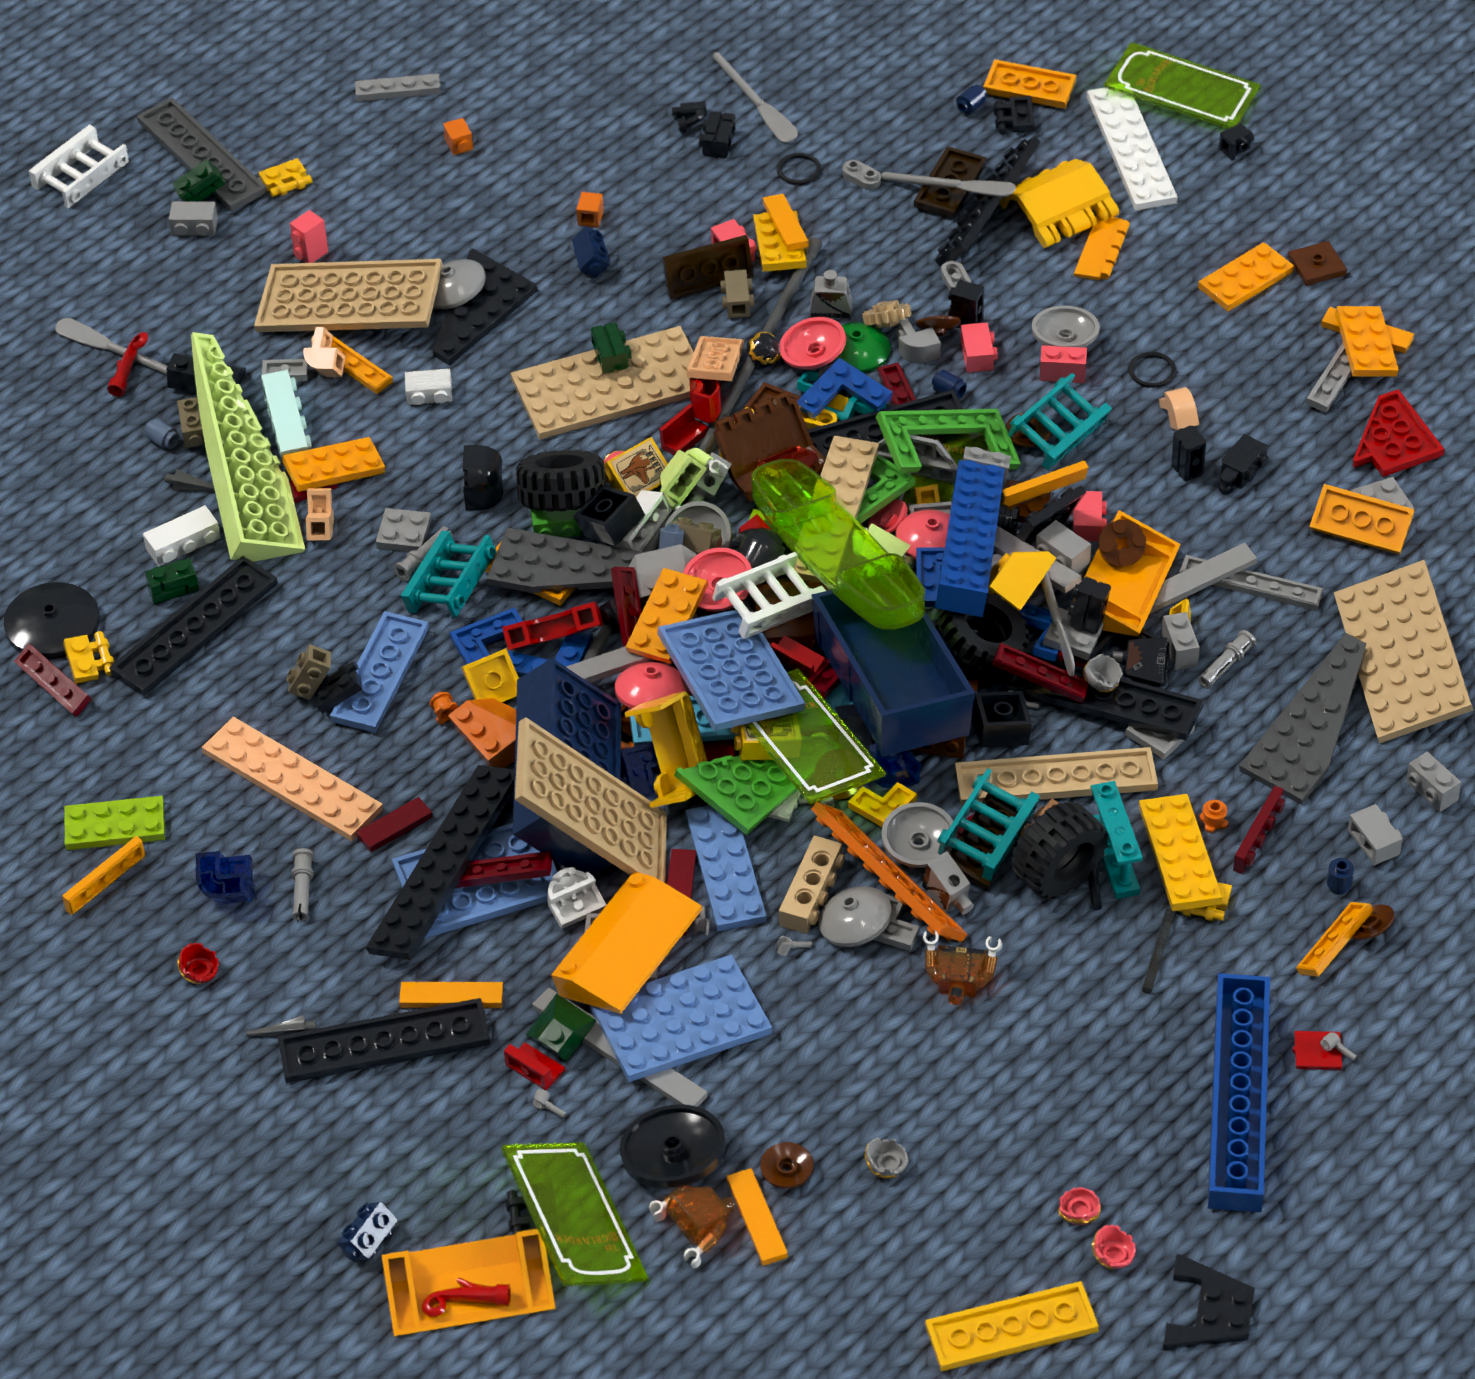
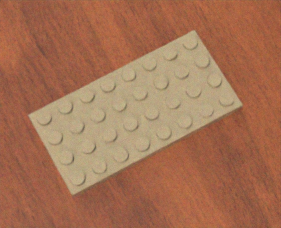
(349, 295)
(578, 394)
(1409, 656)
(589, 803)

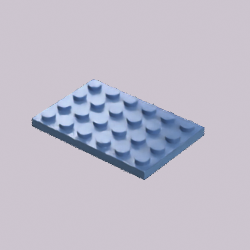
(730, 675)
(486, 901)
(683, 1019)

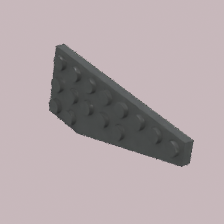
(543, 561)
(1304, 736)

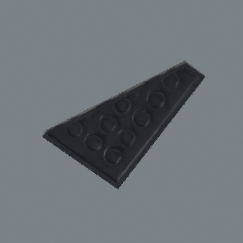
(473, 320)

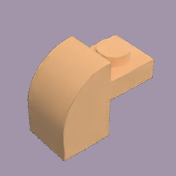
(322, 357)
(1180, 408)
(320, 514)

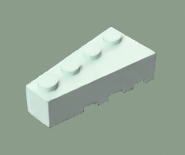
(284, 413)

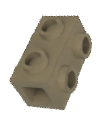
(737, 290)
(191, 422)
(699, 536)
(309, 672)

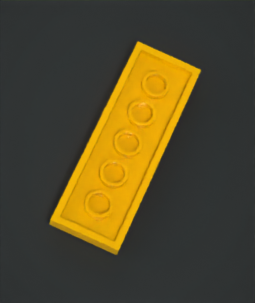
(1180, 852)
(1011, 1326)

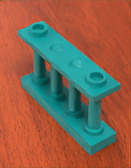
(1067, 441)
(439, 559)
(1001, 843)
(1122, 843)

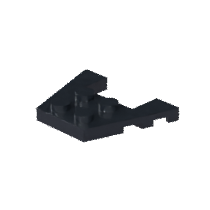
(1222, 1307)

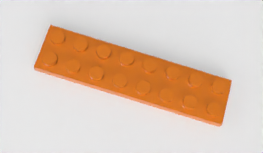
(890, 873)

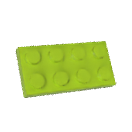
(114, 822)

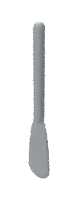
(776, 122)
(991, 188)
(83, 334)
(1057, 621)

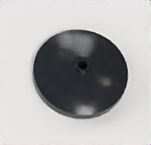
(48, 616)
(672, 1146)

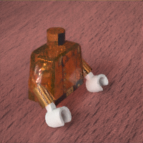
(960, 969)
(698, 1215)

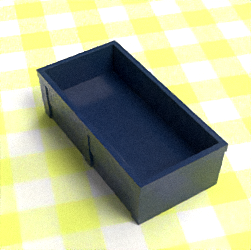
(895, 678)

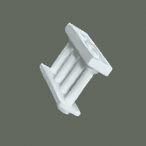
(70, 152)
(771, 614)

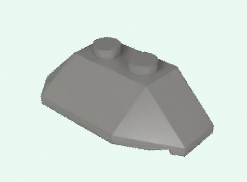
(933, 457)
(650, 564)

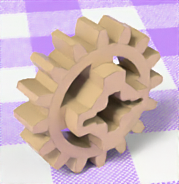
(886, 314)

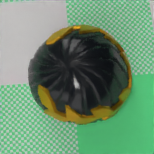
(764, 349)

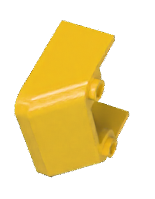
(1018, 575)
(674, 740)

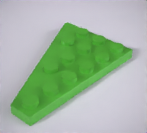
(739, 788)

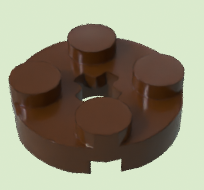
(1108, 546)

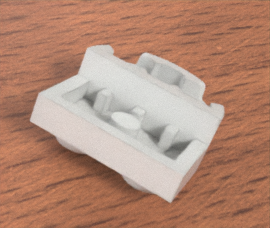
(573, 896)

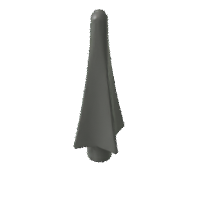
(184, 481)
(291, 1026)

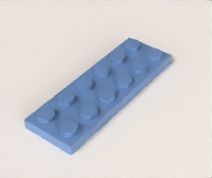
(381, 671)
(725, 869)

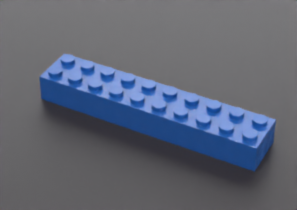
(970, 538)
(1239, 1093)

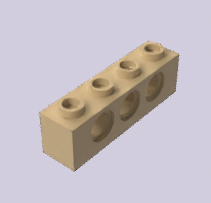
(811, 885)

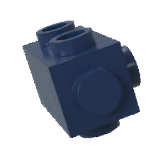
(590, 252)
(367, 1231)

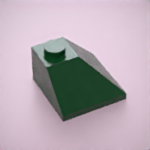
(561, 1027)

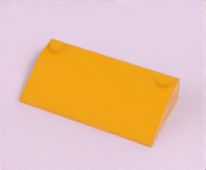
(1134, 586)
(625, 943)
(500, 1260)

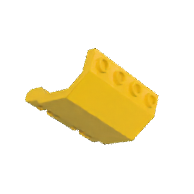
(1064, 200)

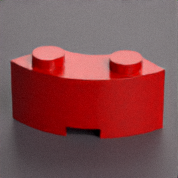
(705, 399)

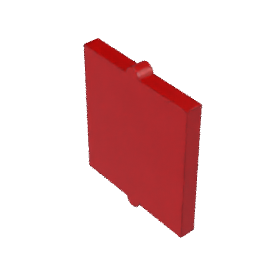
(1310, 1053)

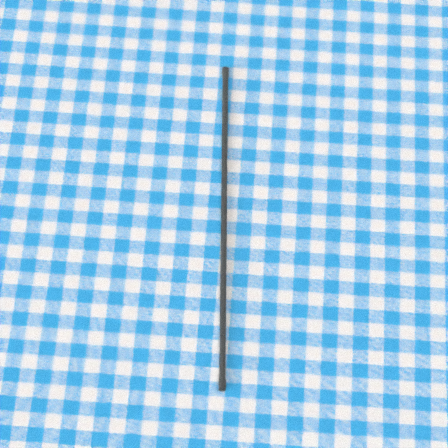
(726, 408)

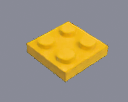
(492, 677)

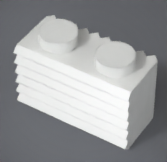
(428, 386)

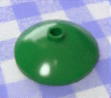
(864, 347)

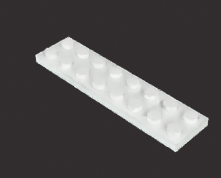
(1132, 149)

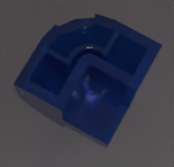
(225, 878)

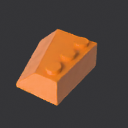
(488, 729)

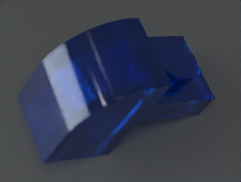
(899, 768)

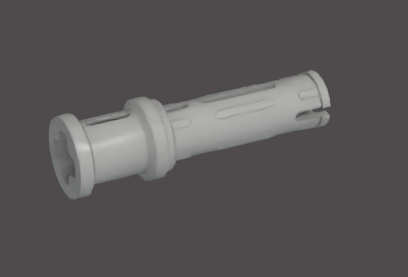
(414, 558)
(1233, 653)
(302, 875)

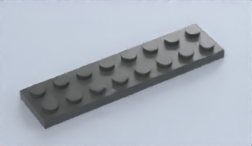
(193, 144)

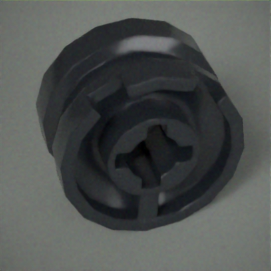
(1008, 518)

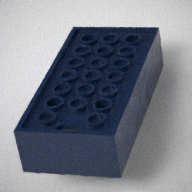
(584, 721)

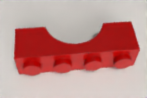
(553, 627)

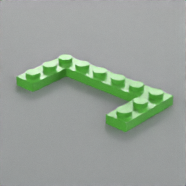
(899, 424)
(888, 487)

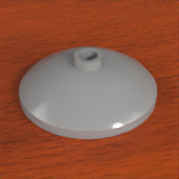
(459, 283)
(1065, 327)
(705, 512)
(911, 825)
(855, 916)

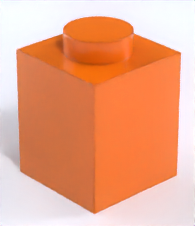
(458, 136)
(590, 209)

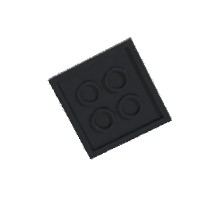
(1052, 510)

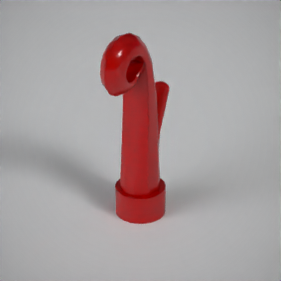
(118, 383)
(469, 1292)

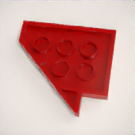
(1396, 437)

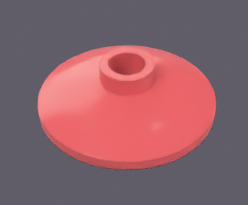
(890, 516)

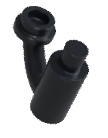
(695, 110)

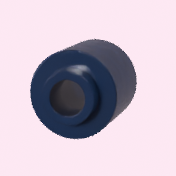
(971, 99)
(946, 381)
(1340, 875)

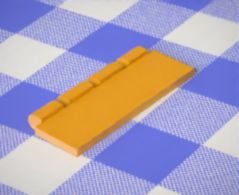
(1102, 249)

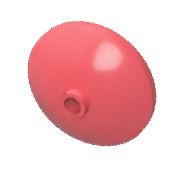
(812, 343)
(923, 530)
(713, 566)
(647, 682)

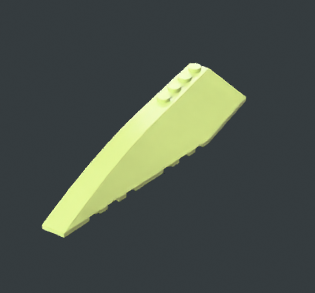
(246, 476)

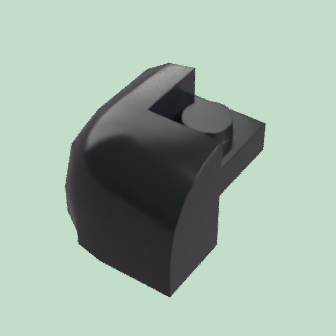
(482, 477)
(759, 545)

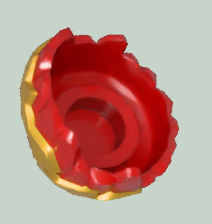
(197, 963)

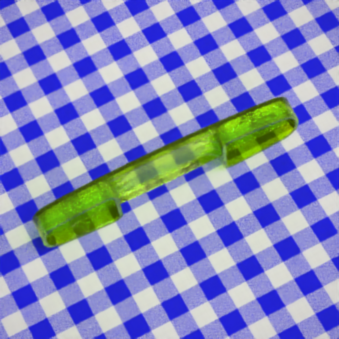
(836, 545)

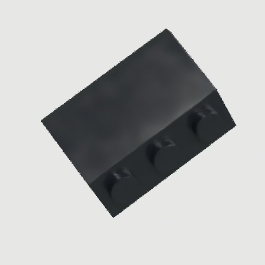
(182, 376)

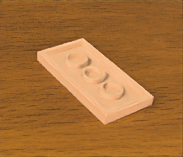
(715, 358)

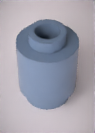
(161, 433)
(670, 536)

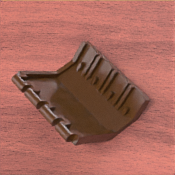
(761, 436)

